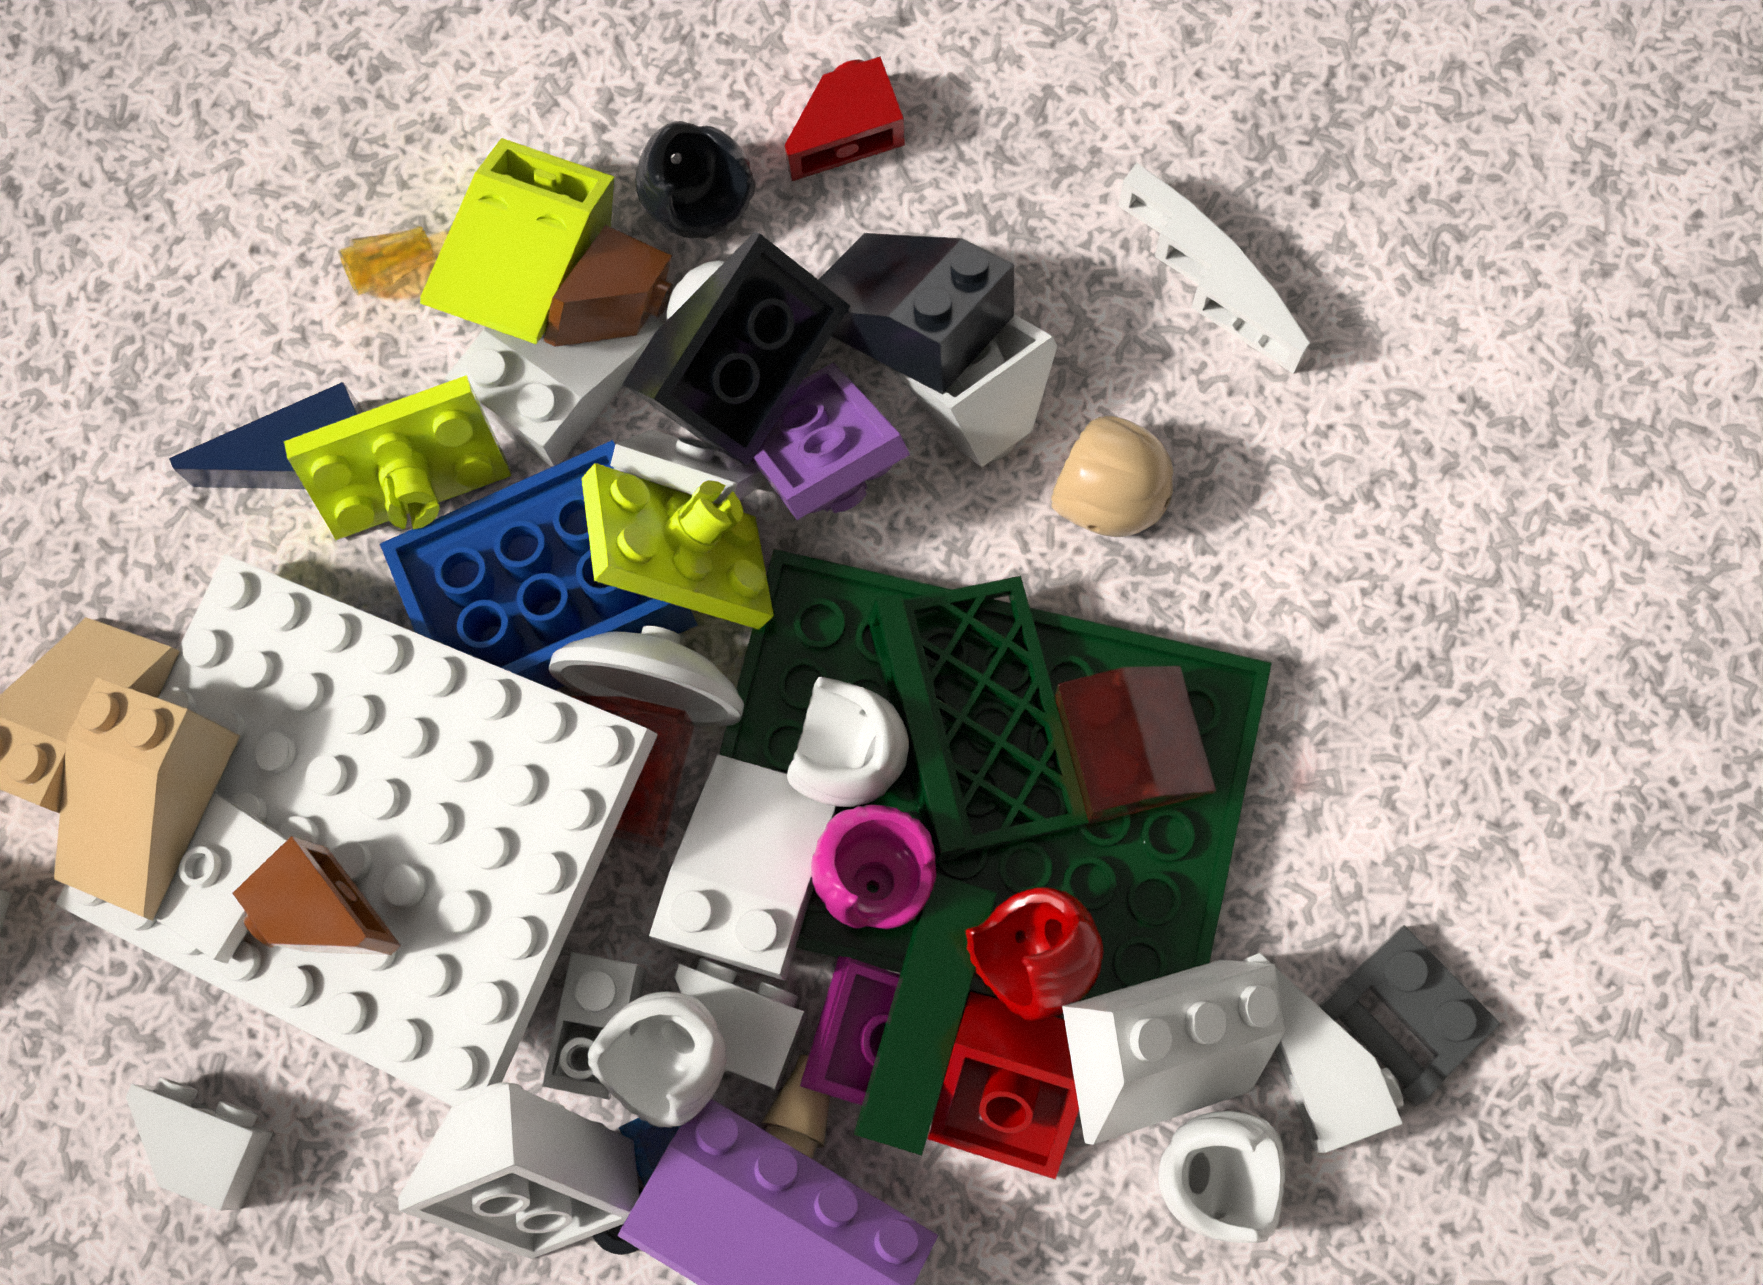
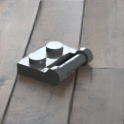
(1424, 1000)

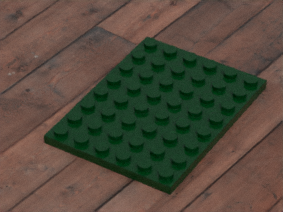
(1142, 876)

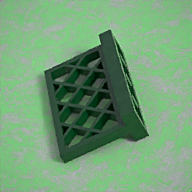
(929, 758)

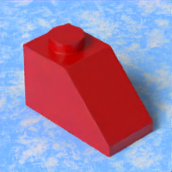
(845, 120)

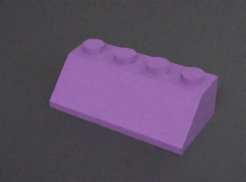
(758, 1212)

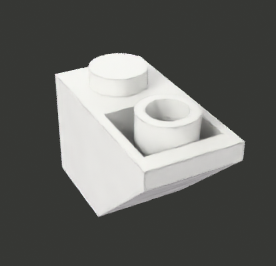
(590, 998)
(756, 1027)
(197, 1148)

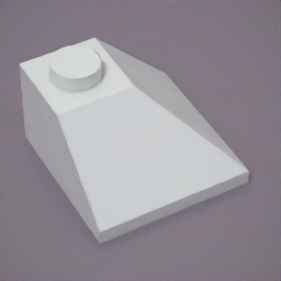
(995, 395)

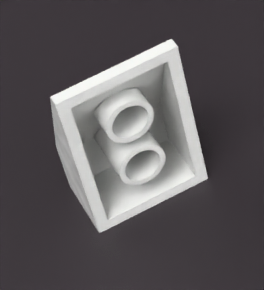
(546, 392)
(743, 870)

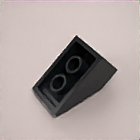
(921, 302)
(738, 348)

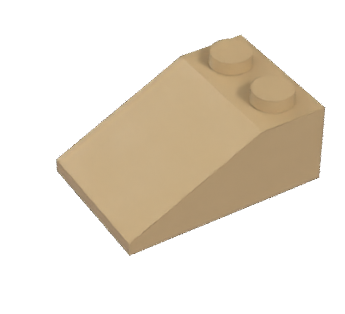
(48, 697)
(134, 794)

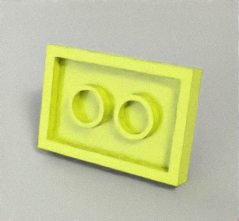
(399, 459)
(677, 545)

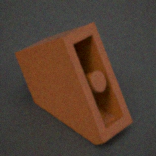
(610, 291)
(311, 904)

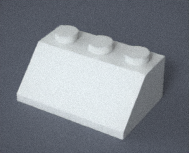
(1172, 1044)
(522, 1173)

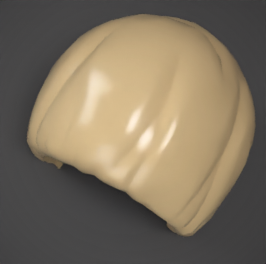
(1114, 479)

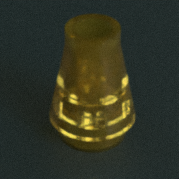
(383, 259)

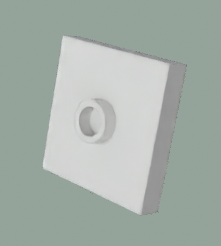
(683, 464)
(217, 861)

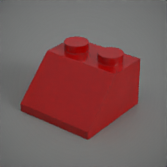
(1008, 1089)

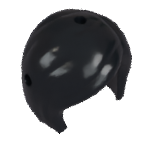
(701, 186)

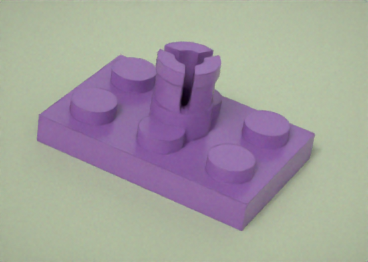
(827, 446)

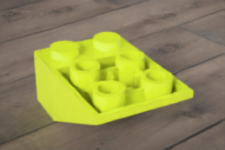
(518, 239)

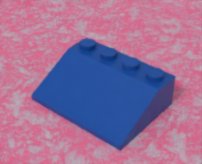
(517, 575)

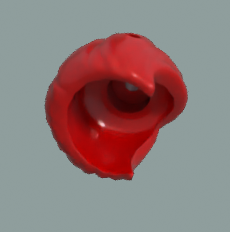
(1037, 952)

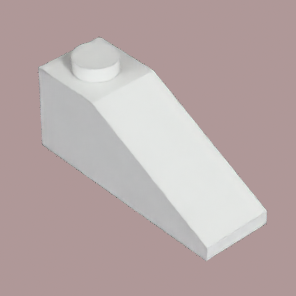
(1331, 1074)

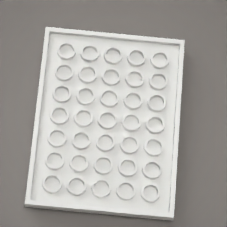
(440, 790)

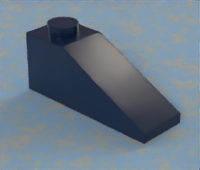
(256, 451)

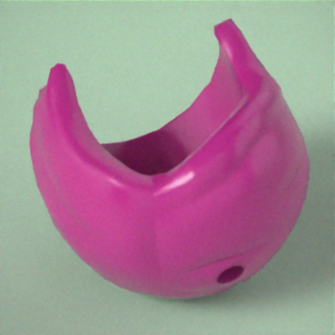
(877, 849)

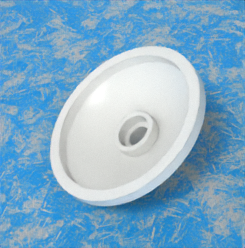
(650, 670)

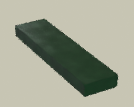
(923, 1018)

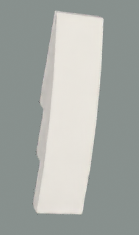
(1228, 283)

